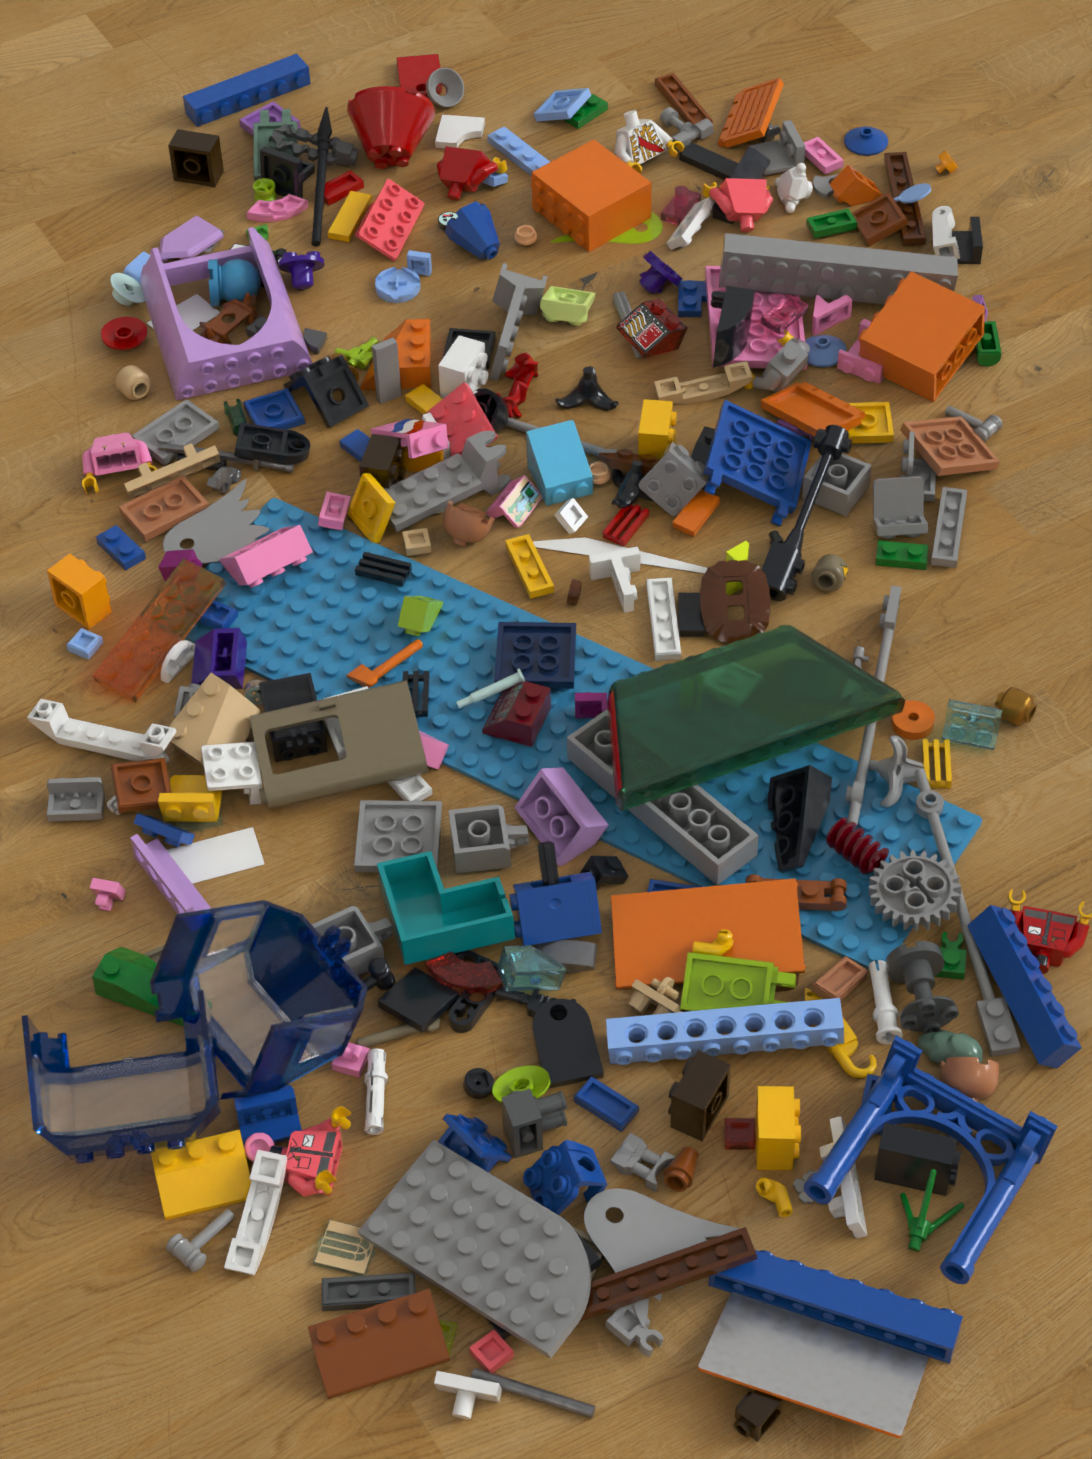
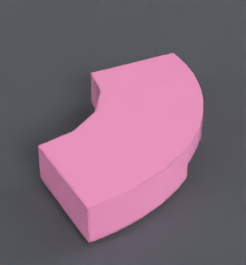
(278, 209)

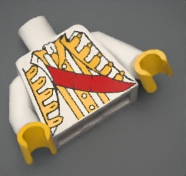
(642, 141)

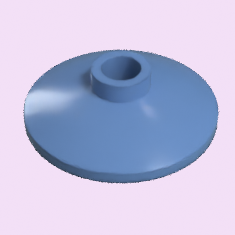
(824, 350)

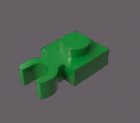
(954, 958)

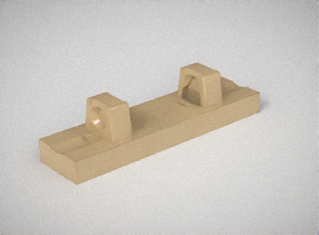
(192, 463)

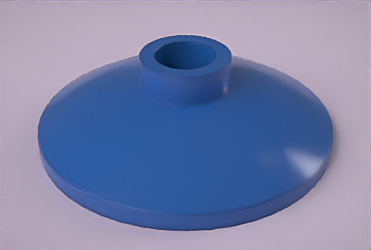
(866, 141)

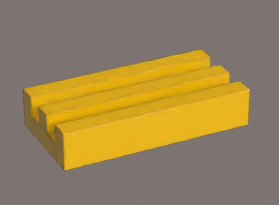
(936, 746)

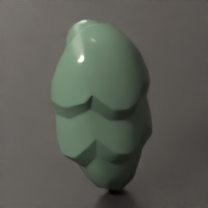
(947, 1044)

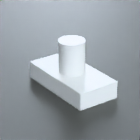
(466, 1390)

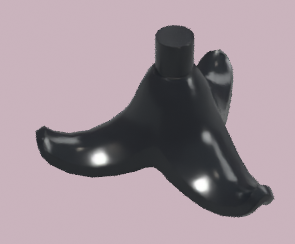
(587, 392)
(628, 486)

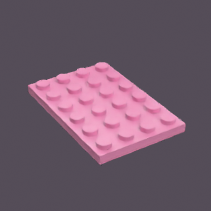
(761, 341)

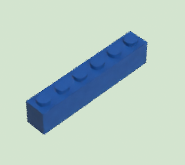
(246, 90)
(1024, 986)

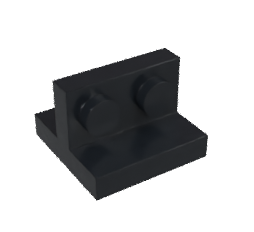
(285, 171)

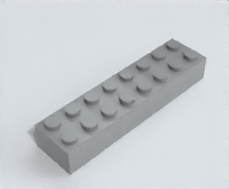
(685, 819)

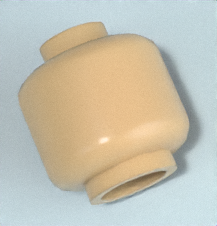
(133, 382)

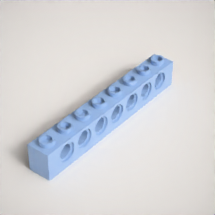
(735, 1021)

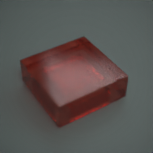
(739, 1133)

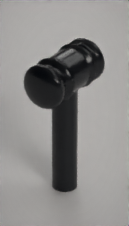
(379, 975)

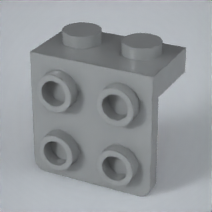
(918, 467)
(674, 479)
(899, 507)

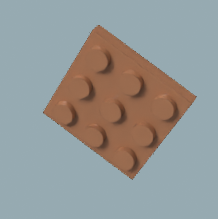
(950, 446)

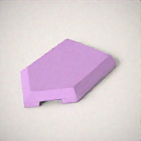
(189, 239)

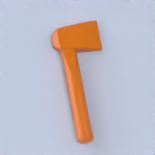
(366, 677)

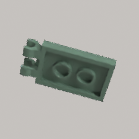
(263, 133)

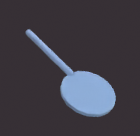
(914, 193)

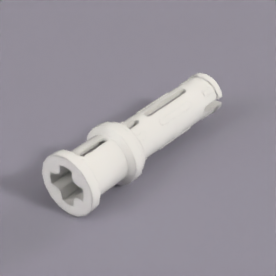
(885, 1012)

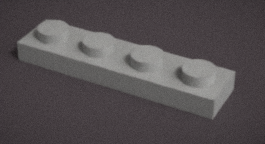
(949, 527)

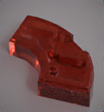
(464, 975)

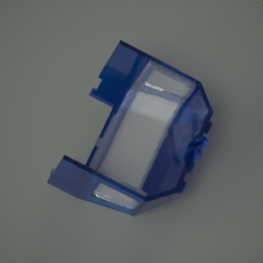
(272, 990)
(126, 1101)

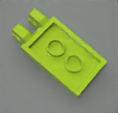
(730, 982)

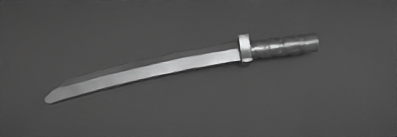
(230, 456)

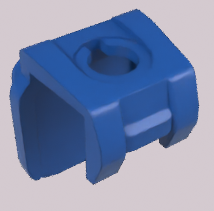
(560, 1173)

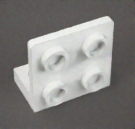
(233, 768)

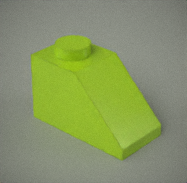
(418, 614)

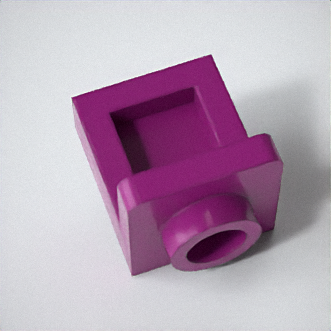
(590, 704)

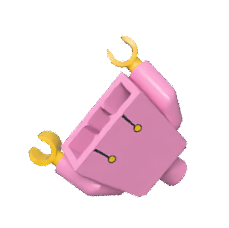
(113, 455)

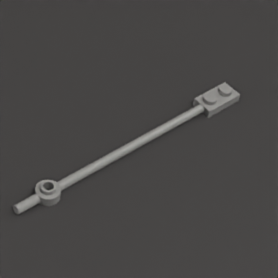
(887, 623)
(992, 1011)

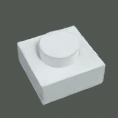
(571, 515)

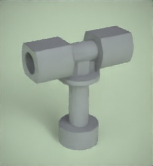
(687, 130)

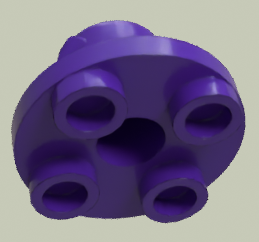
(301, 268)
(657, 274)

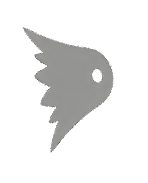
(218, 528)
(644, 1233)

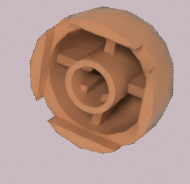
(466, 523)
(970, 1076)

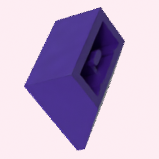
(220, 653)

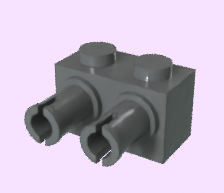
(528, 1117)

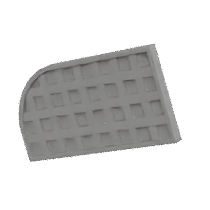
(486, 1247)

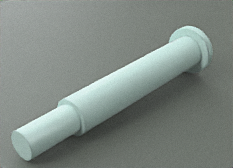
(492, 689)

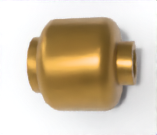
(1016, 706)

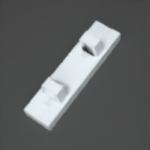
(850, 1202)

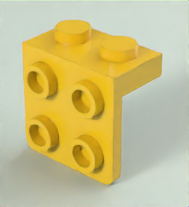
(190, 800)

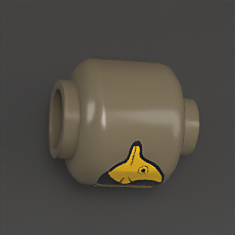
(830, 573)

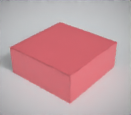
(491, 1352)

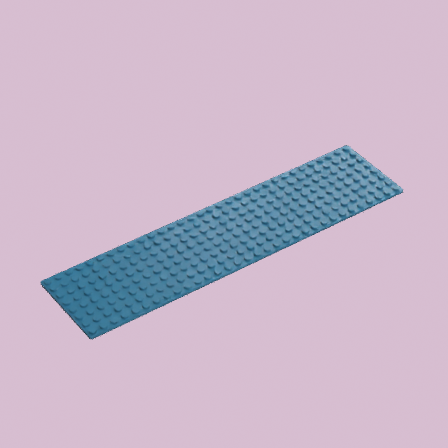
(332, 621)

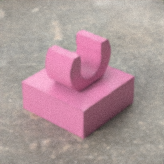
(106, 892)
(352, 1061)

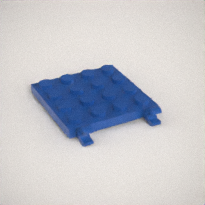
(757, 459)

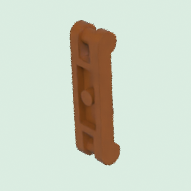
(812, 893)

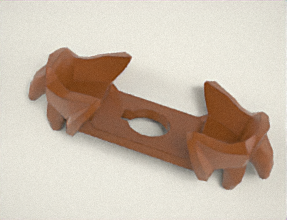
(218, 330)

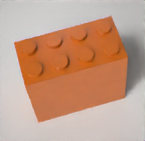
(591, 195)
(922, 335)

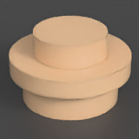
(525, 235)
(600, 472)

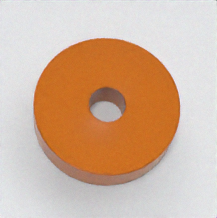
(917, 729)

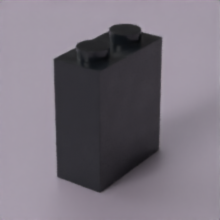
(910, 1154)

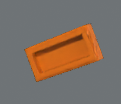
(696, 513)

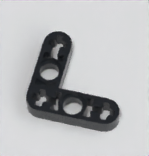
(475, 1009)

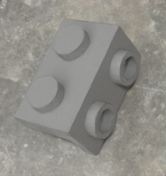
(75, 799)

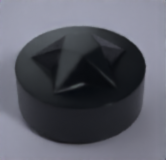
(478, 1083)

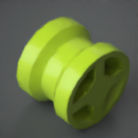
(264, 190)

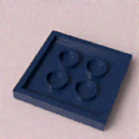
(540, 650)

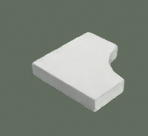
(457, 129)

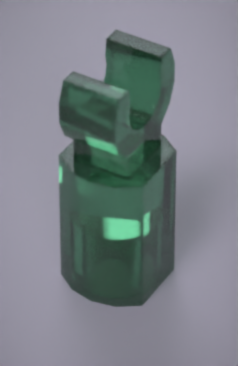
(235, 415)

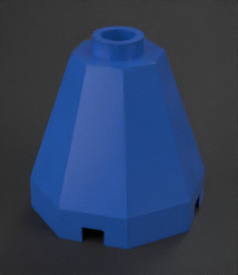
(474, 231)

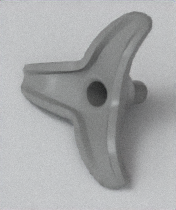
(895, 770)

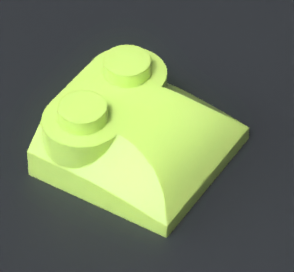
(566, 305)

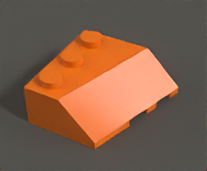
(414, 355)

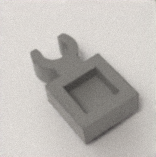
(627, 1328)

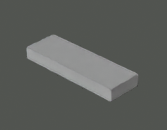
(386, 370)

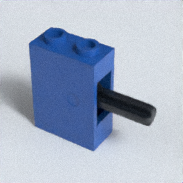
(555, 905)

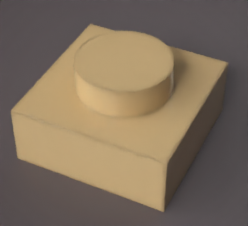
(416, 541)

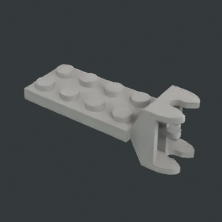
(518, 297)
(449, 481)

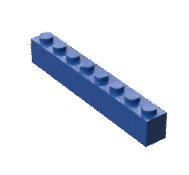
(845, 1304)

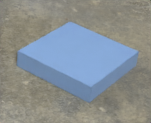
(562, 104)

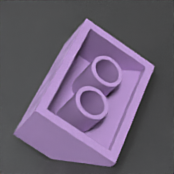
(560, 814)

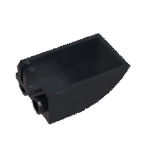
(733, 322)
(300, 739)

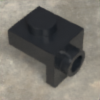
(605, 870)

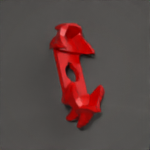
(521, 373)

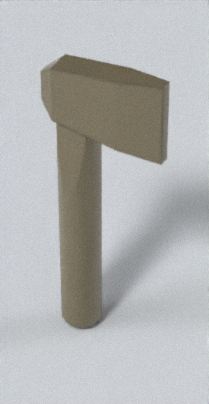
(392, 1034)

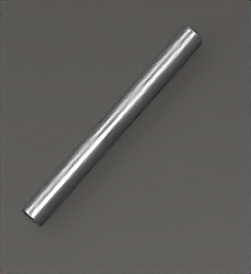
(536, 1393)

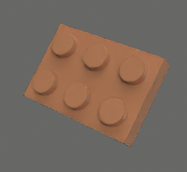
(163, 507)

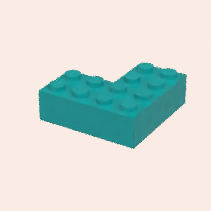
(437, 919)

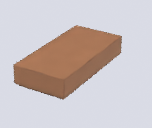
(840, 979)

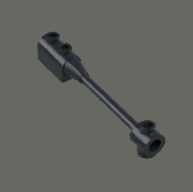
(785, 558)

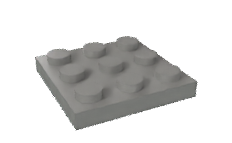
(395, 831)

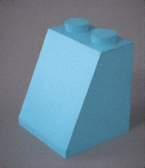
(558, 463)

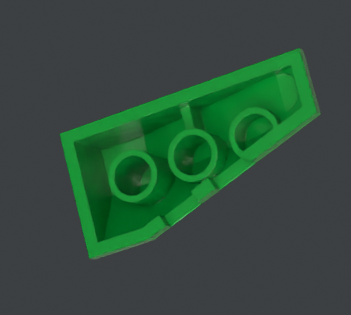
(126, 979)

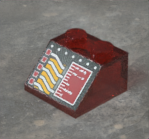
(653, 328)

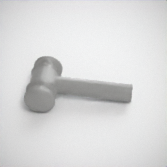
(982, 429)
(189, 1252)

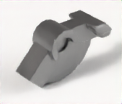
(770, 133)
(223, 478)

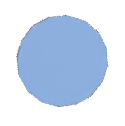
(397, 285)

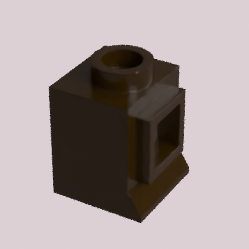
(756, 1414)

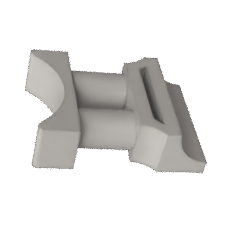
(629, 1159)

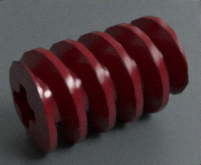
(856, 846)

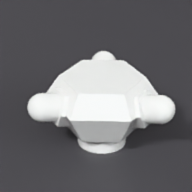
(793, 187)

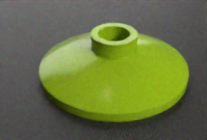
(521, 1079)

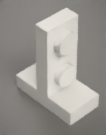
(618, 566)

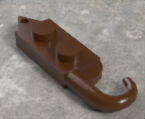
(623, 460)

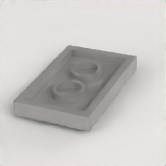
(178, 426)

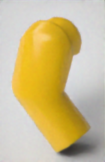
(717, 947)
(775, 1193)

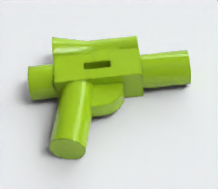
(360, 355)

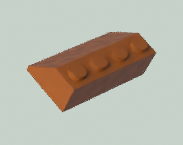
(378, 1343)

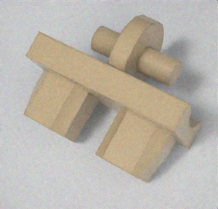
(645, 995)

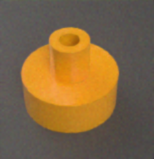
(946, 163)

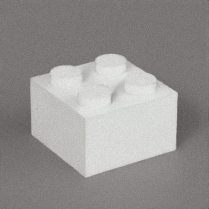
(461, 364)

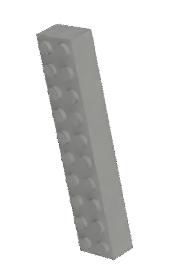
(825, 268)

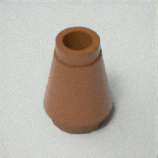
(681, 1170)

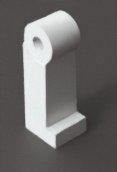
(942, 226)

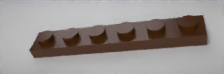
(899, 180)
(669, 1272)

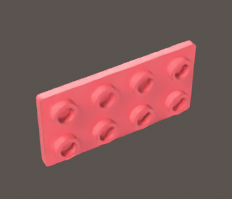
(390, 220)

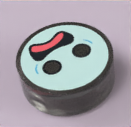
(444, 218)

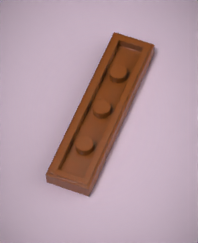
(681, 99)

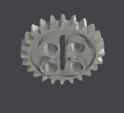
(916, 883)

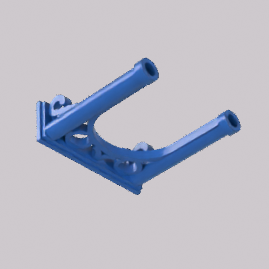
(900, 1079)

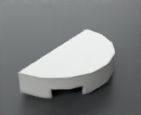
(177, 659)

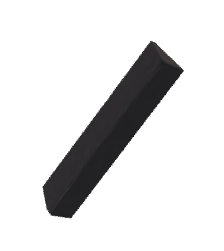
(750, 167)

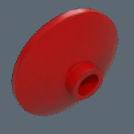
(124, 333)

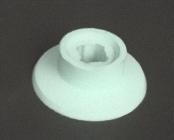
(126, 289)

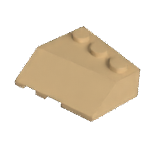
(212, 717)

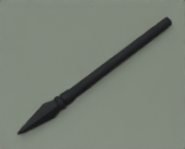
(323, 134)

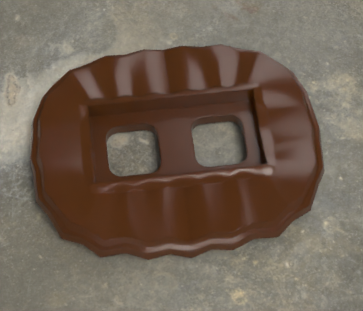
(715, 600)

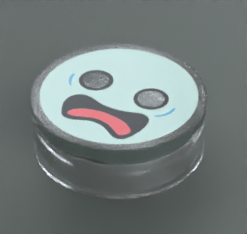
(252, 692)

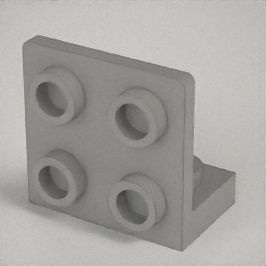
(784, 152)

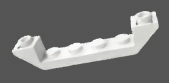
(55, 723)

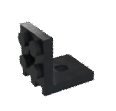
(320, 381)

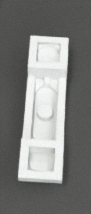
(258, 1214)

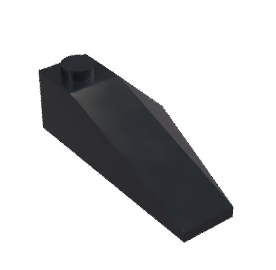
(798, 808)

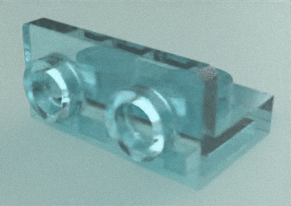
(972, 724)

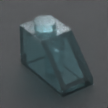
(528, 968)

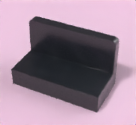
(970, 243)

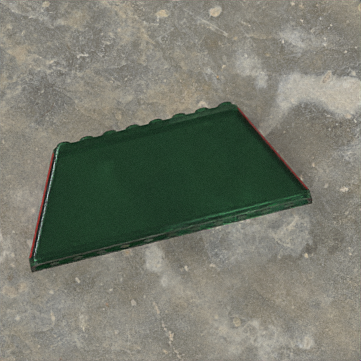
(734, 711)

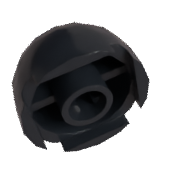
(493, 407)

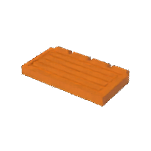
(750, 113)
(811, 408)

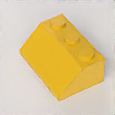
(202, 1175)

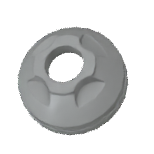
(451, 81)

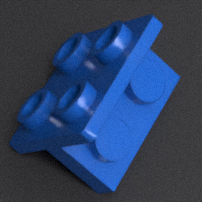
(269, 1113)
(473, 1142)

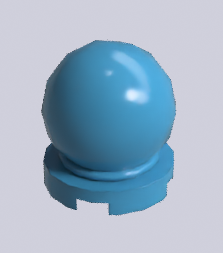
(232, 280)

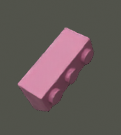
(267, 556)

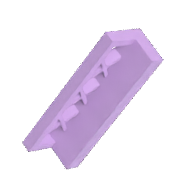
(167, 876)

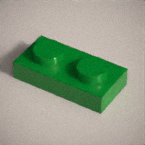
(588, 111)
(831, 223)
(902, 555)

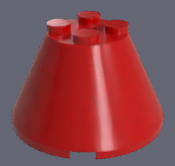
(390, 123)

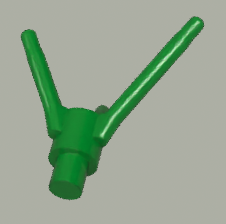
(919, 1227)

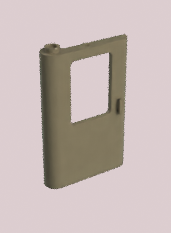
(378, 740)

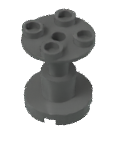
(917, 969)

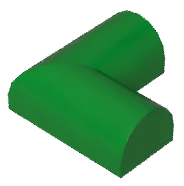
(988, 348)

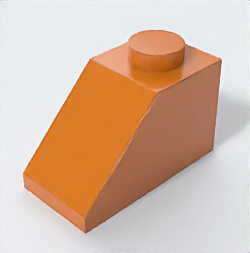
(854, 187)

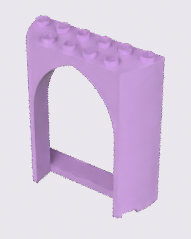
(205, 366)

